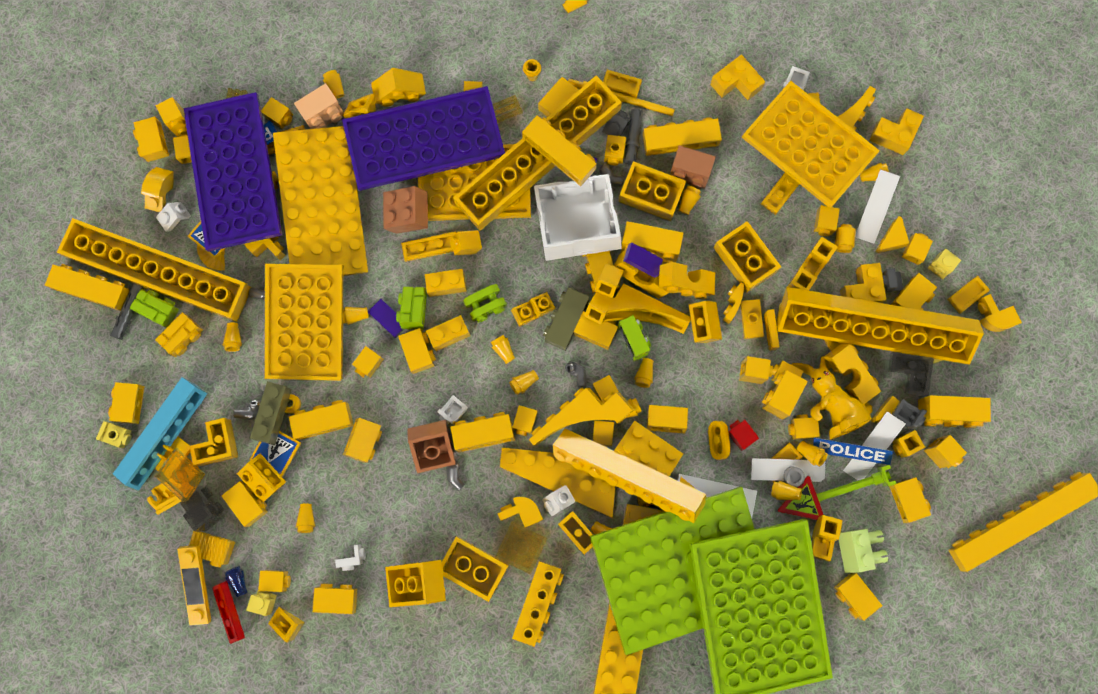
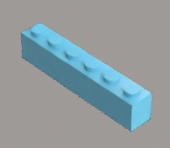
(160, 431)

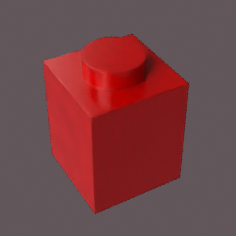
(742, 434)

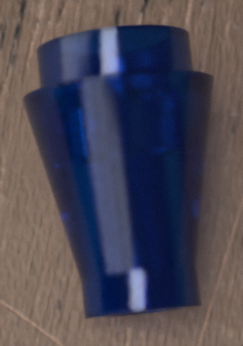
(236, 580)

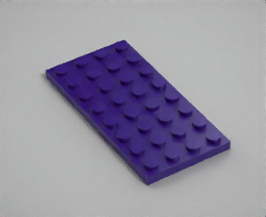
(423, 138)
(232, 172)

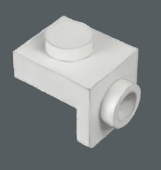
(798, 76)
(171, 215)
(452, 410)
(558, 500)
(348, 563)

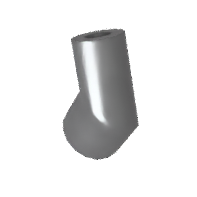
(615, 180)
(257, 293)
(577, 371)
(248, 413)
(452, 476)

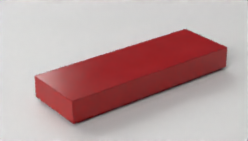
(228, 612)

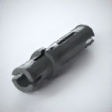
(632, 144)
(126, 313)

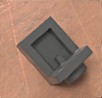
(617, 124)
(892, 280)
(909, 414)

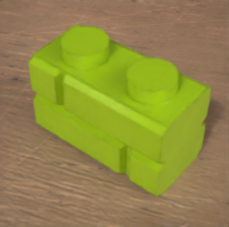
(154, 308)
(412, 308)

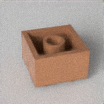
(692, 167)
(405, 210)
(431, 446)

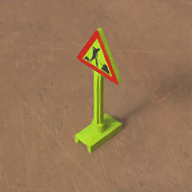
(809, 504)

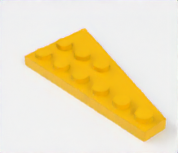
(553, 474)

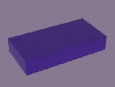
(643, 260)
(386, 317)

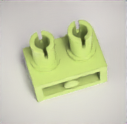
(857, 550)

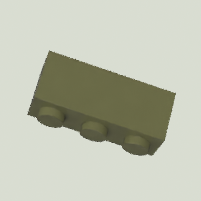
(565, 318)
(270, 413)

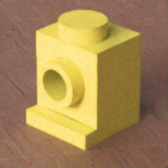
(944, 263)
(107, 432)
(261, 603)

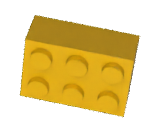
(652, 191)
(656, 240)
(747, 256)
(955, 411)
(482, 432)
(648, 449)
(473, 568)
(415, 583)

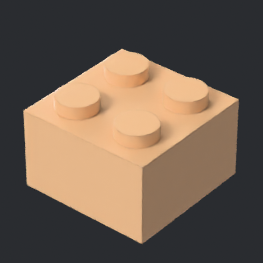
(319, 108)

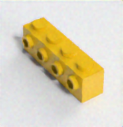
(686, 134)
(559, 150)
(86, 287)
(536, 604)

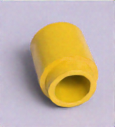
(845, 238)

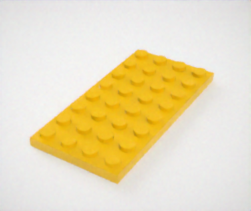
(320, 199)

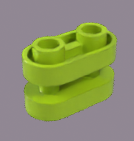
(481, 312)

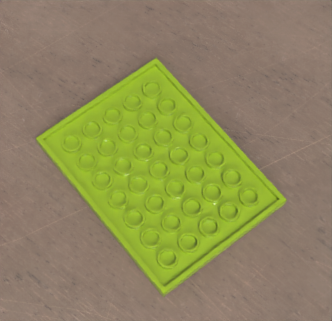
(652, 570)
(761, 610)

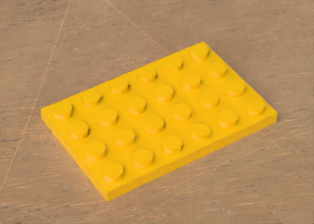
(810, 144)
(444, 185)
(304, 322)

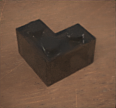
(918, 371)
(201, 510)

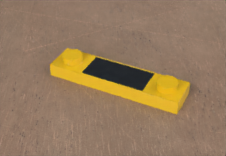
(194, 585)

